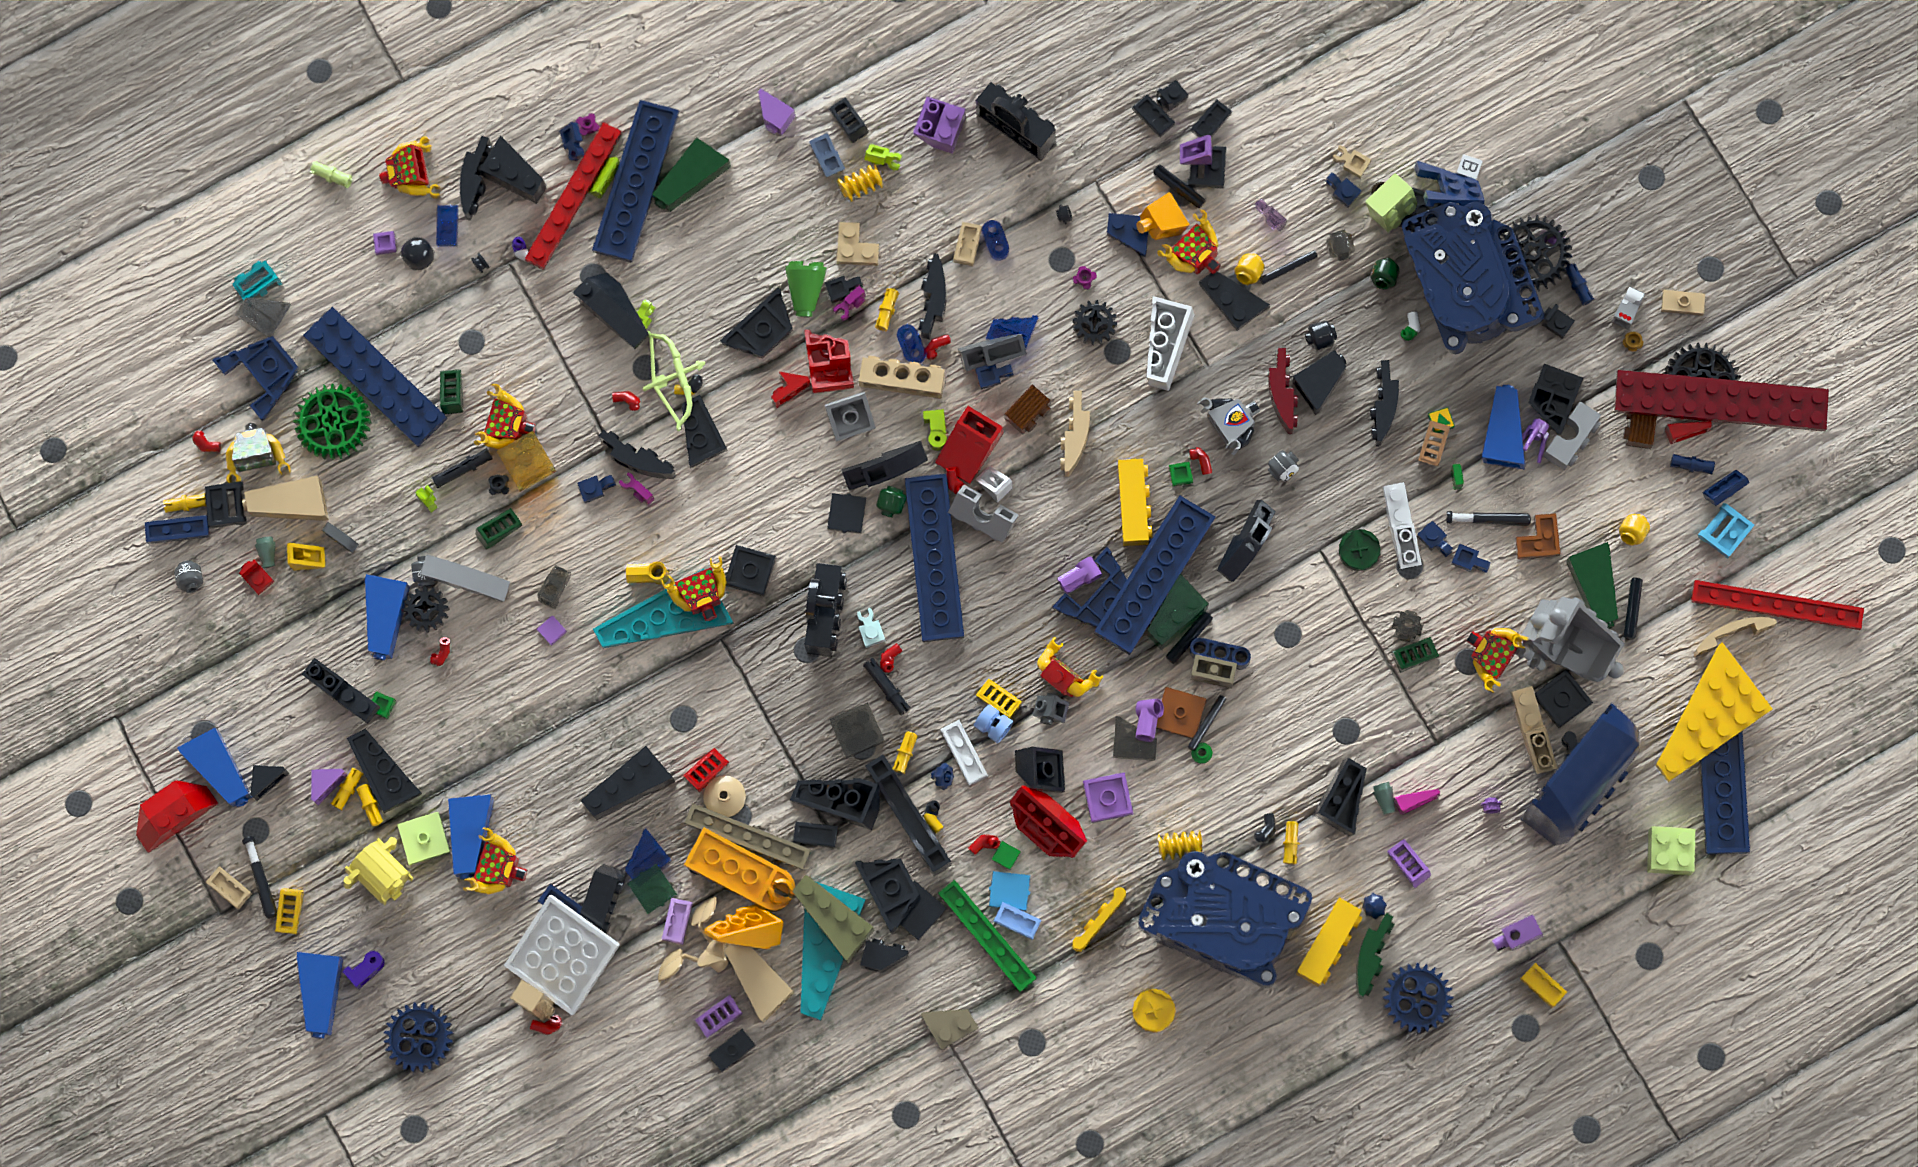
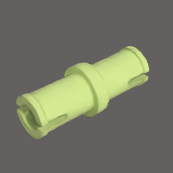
(331, 174)

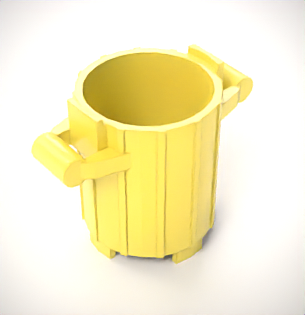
(378, 871)

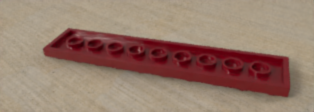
(1721, 400)

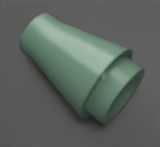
(266, 551)
(1384, 797)

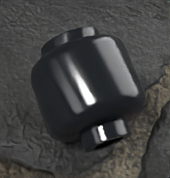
(1321, 335)

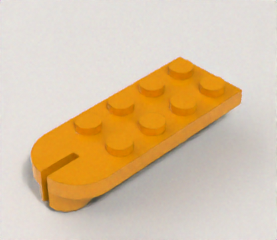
(740, 871)

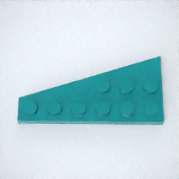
(656, 619)
(821, 959)

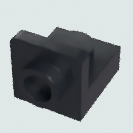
(1171, 95)
(1557, 321)

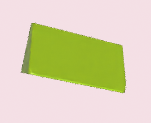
(605, 177)

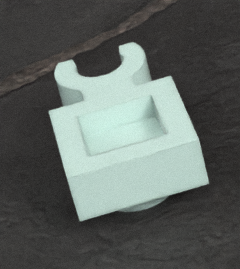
(870, 631)

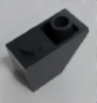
(882, 957)

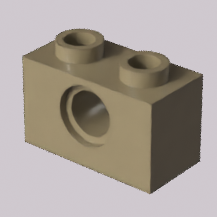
(1213, 671)

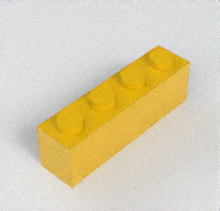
(1133, 502)
(1329, 941)

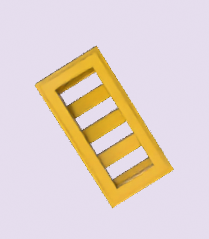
(1009, 697)
(298, 904)

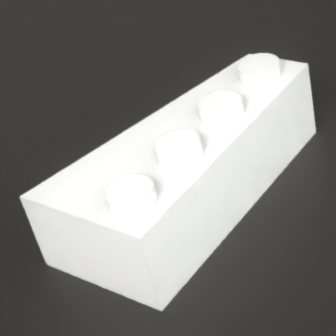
(1167, 339)

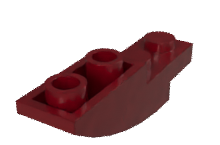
(1283, 398)

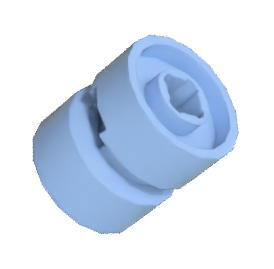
(988, 718)

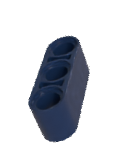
(1230, 650)

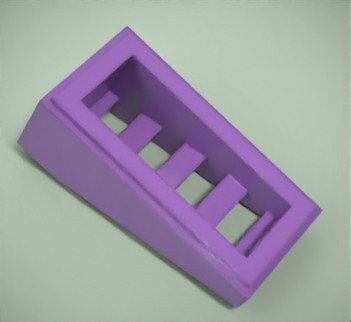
(1419, 878)
(714, 1010)

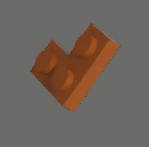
(1545, 541)

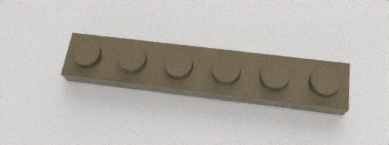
(748, 836)

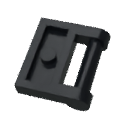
(1213, 173)
(218, 505)

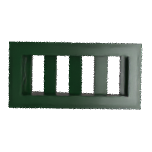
(451, 405)
(494, 539)
(1400, 662)

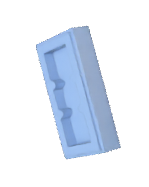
(1017, 920)

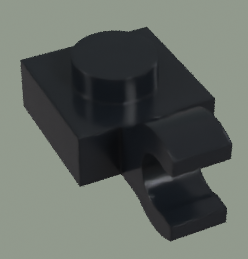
(840, 288)

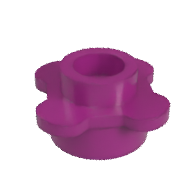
(593, 127)
(1086, 283)

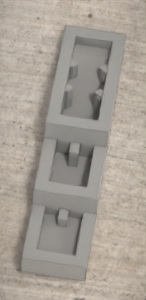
(465, 578)

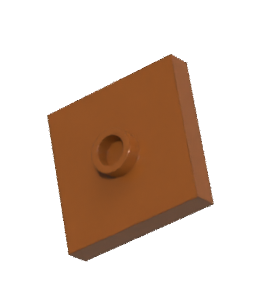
(1181, 713)

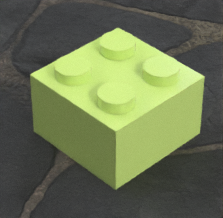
(1392, 203)
(1671, 850)

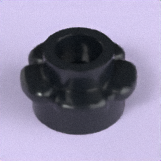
(1064, 214)

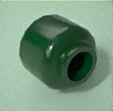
(1385, 273)
(891, 501)

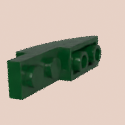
(1368, 963)

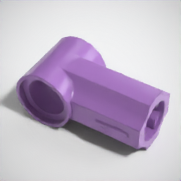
(1084, 572)
(1148, 714)

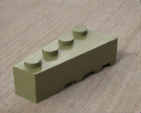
(837, 921)

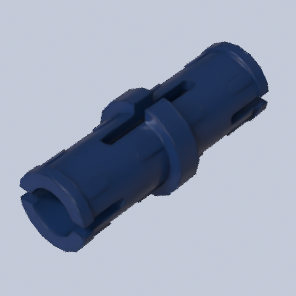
(1579, 284)
(1692, 464)

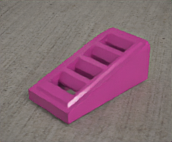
(1409, 802)

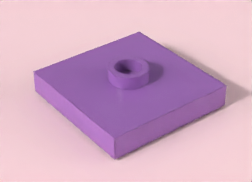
(1108, 797)

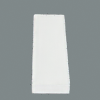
(964, 753)

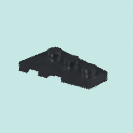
(1232, 299)
(701, 434)

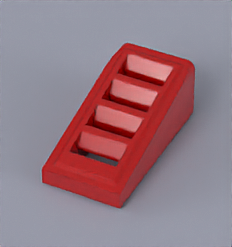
(1681, 431)
(712, 774)

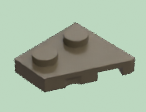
(949, 1025)

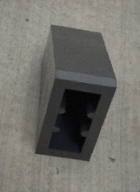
(1320, 380)

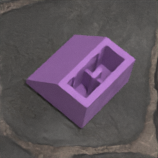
(940, 124)

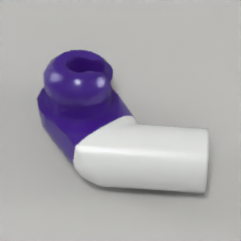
(519, 248)

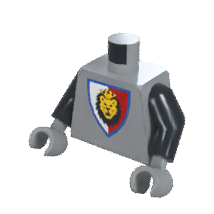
(1231, 420)

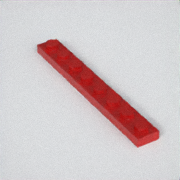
(573, 196)
(1777, 605)

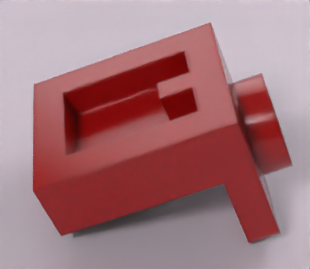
(255, 576)

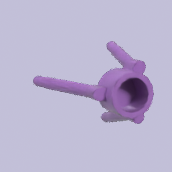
(1537, 431)

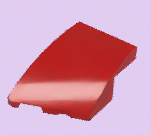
(828, 362)

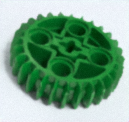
(339, 427)

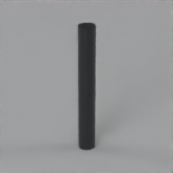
(1288, 267)
(1207, 722)

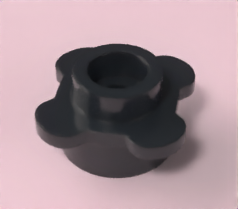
(498, 479)

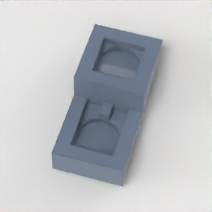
(826, 155)

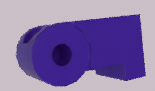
(366, 970)

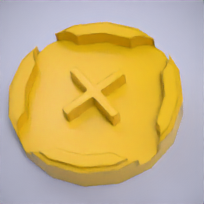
(1153, 1010)

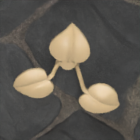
(712, 956)

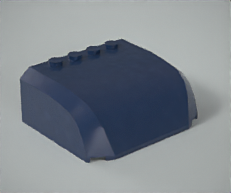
(1585, 778)

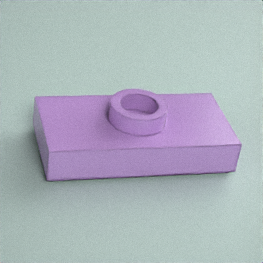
(677, 921)

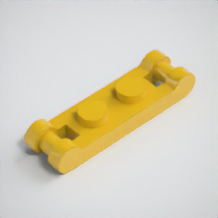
(1094, 926)

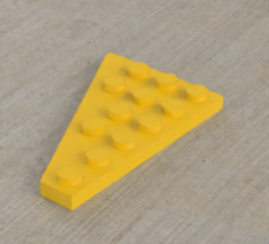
(1717, 711)

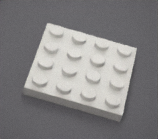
(562, 954)

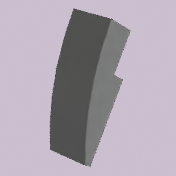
(992, 351)

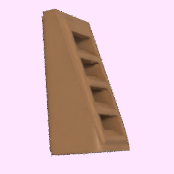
(1429, 460)

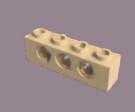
(931, 388)
(533, 1001)

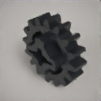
(1103, 323)
(417, 609)

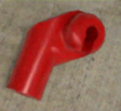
(984, 841)

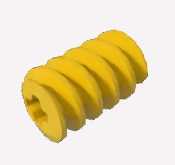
(860, 182)
(1179, 845)

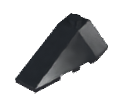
(610, 304)
(848, 800)

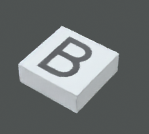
(1469, 166)

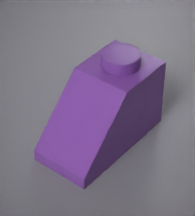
(775, 113)

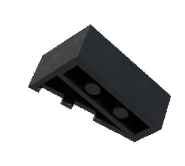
(512, 171)
(1342, 798)
(602, 896)

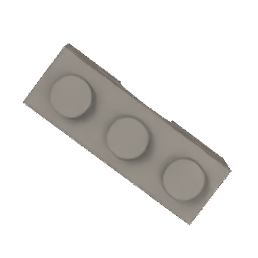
(1563, 451)
(967, 509)

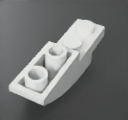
(1401, 525)

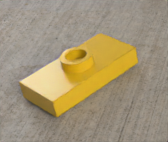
(1543, 985)

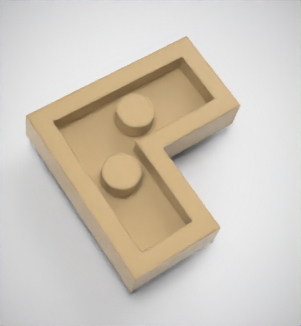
(851, 251)

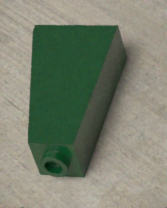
(690, 174)
(1595, 581)

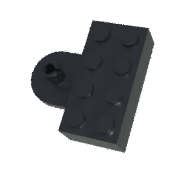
(1015, 120)
(823, 608)

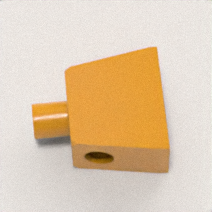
(1163, 219)

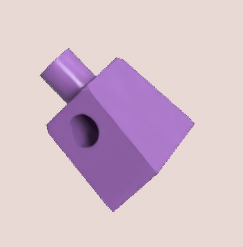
(1528, 931)

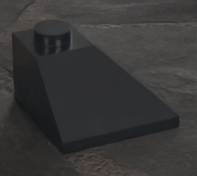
(1041, 768)

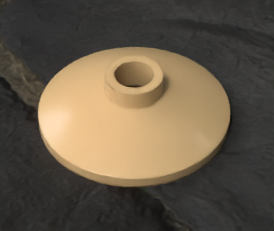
(734, 800)

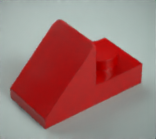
(794, 385)

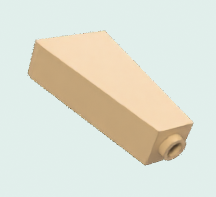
(289, 500)
(759, 980)

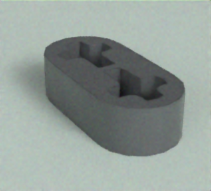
(340, 537)

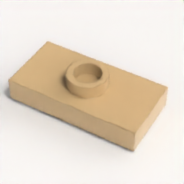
(967, 244)
(1683, 302)
(228, 888)

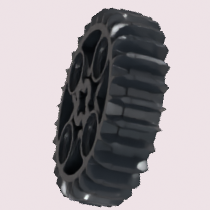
(1540, 247)
(1704, 371)

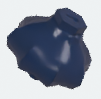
(943, 776)
(1374, 906)

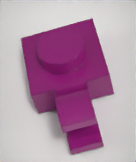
(854, 299)
(641, 492)

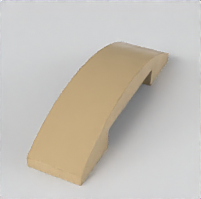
(1757, 625)

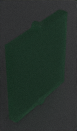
(652, 888)

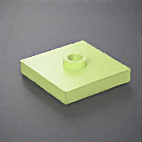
(424, 838)

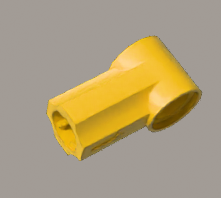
(645, 573)

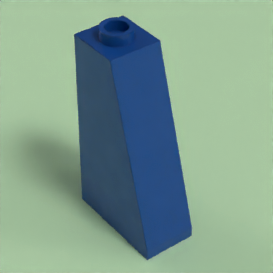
(1504, 433)
(384, 614)
(215, 763)
(467, 819)
(319, 991)

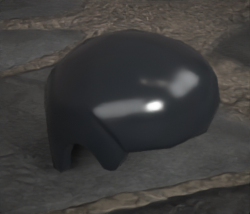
(417, 253)

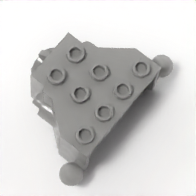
(1571, 638)

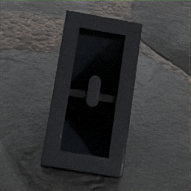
(265, 778)

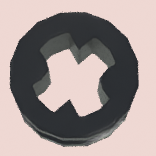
(480, 263)

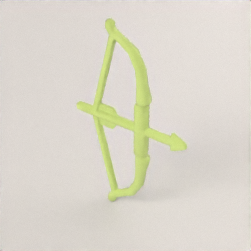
(661, 381)

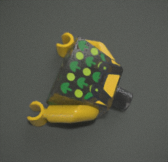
(253, 451)

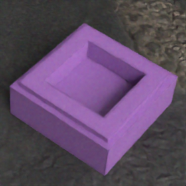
(384, 243)
(551, 630)

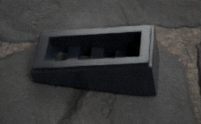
(854, 131)

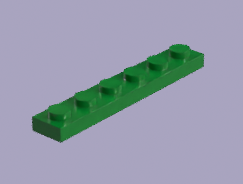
(987, 936)

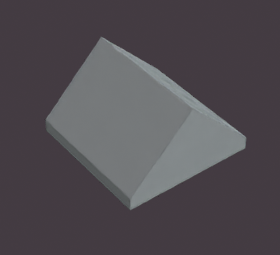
(850, 416)

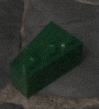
(1177, 613)

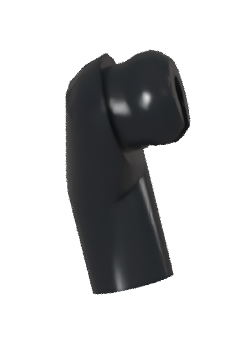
(1268, 830)

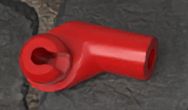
(934, 344)
(628, 397)
(203, 444)
(1203, 458)
(953, 482)
(887, 658)
(439, 659)
(548, 1027)

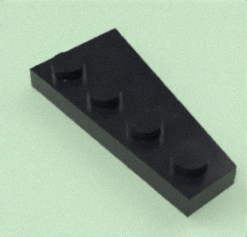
(384, 776)

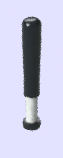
(1514, 519)
(263, 888)

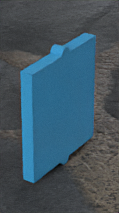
(1010, 889)

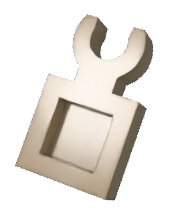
(1354, 163)

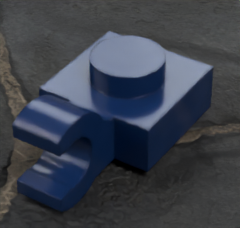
(1344, 191)
(990, 375)
(593, 488)
(1434, 537)
(1467, 558)

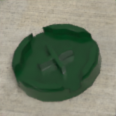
(1359, 550)

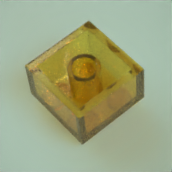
(526, 461)

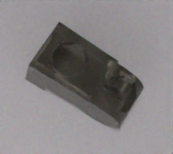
(554, 586)

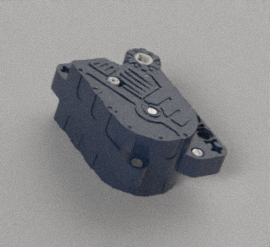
(1469, 274)
(1225, 916)

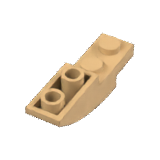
(1075, 440)
(1533, 730)

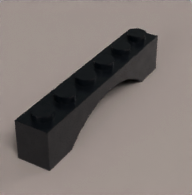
(908, 815)

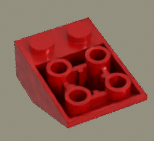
(970, 444)

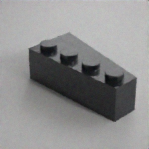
(628, 784)

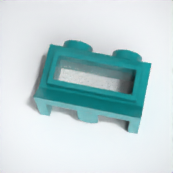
(256, 280)

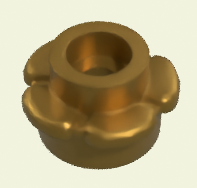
(1633, 336)

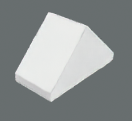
(994, 483)

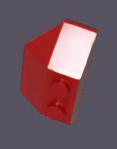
(171, 812)
(1047, 823)

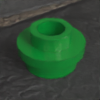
(1202, 759)

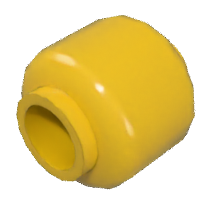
(1249, 269)
(1634, 529)

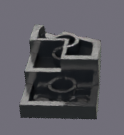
(1555, 395)

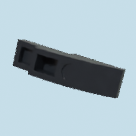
(471, 184)
(934, 289)
(1384, 410)
(642, 462)
(888, 466)
(1248, 543)
(341, 691)

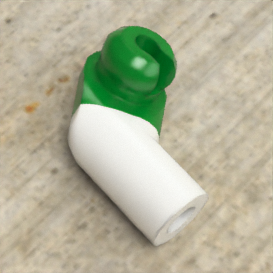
(1413, 328)

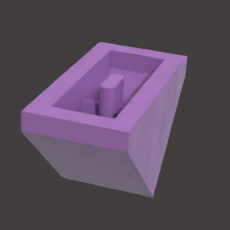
(1196, 151)
(324, 782)

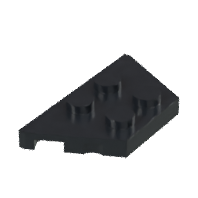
(761, 328)
(890, 888)

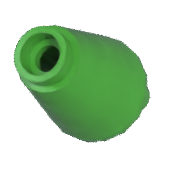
(805, 285)

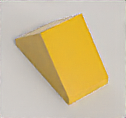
(305, 556)

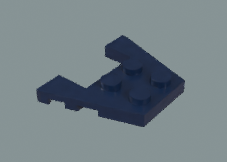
(1453, 186)
(268, 365)
(1101, 600)

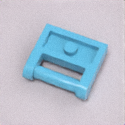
(1731, 535)

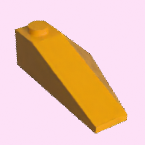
(748, 927)

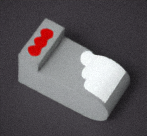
(1628, 308)

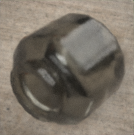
(1340, 245)

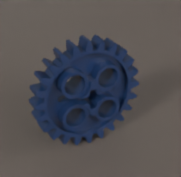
(1413, 1017)
(415, 1056)

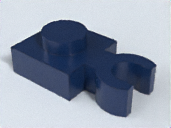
(571, 138)

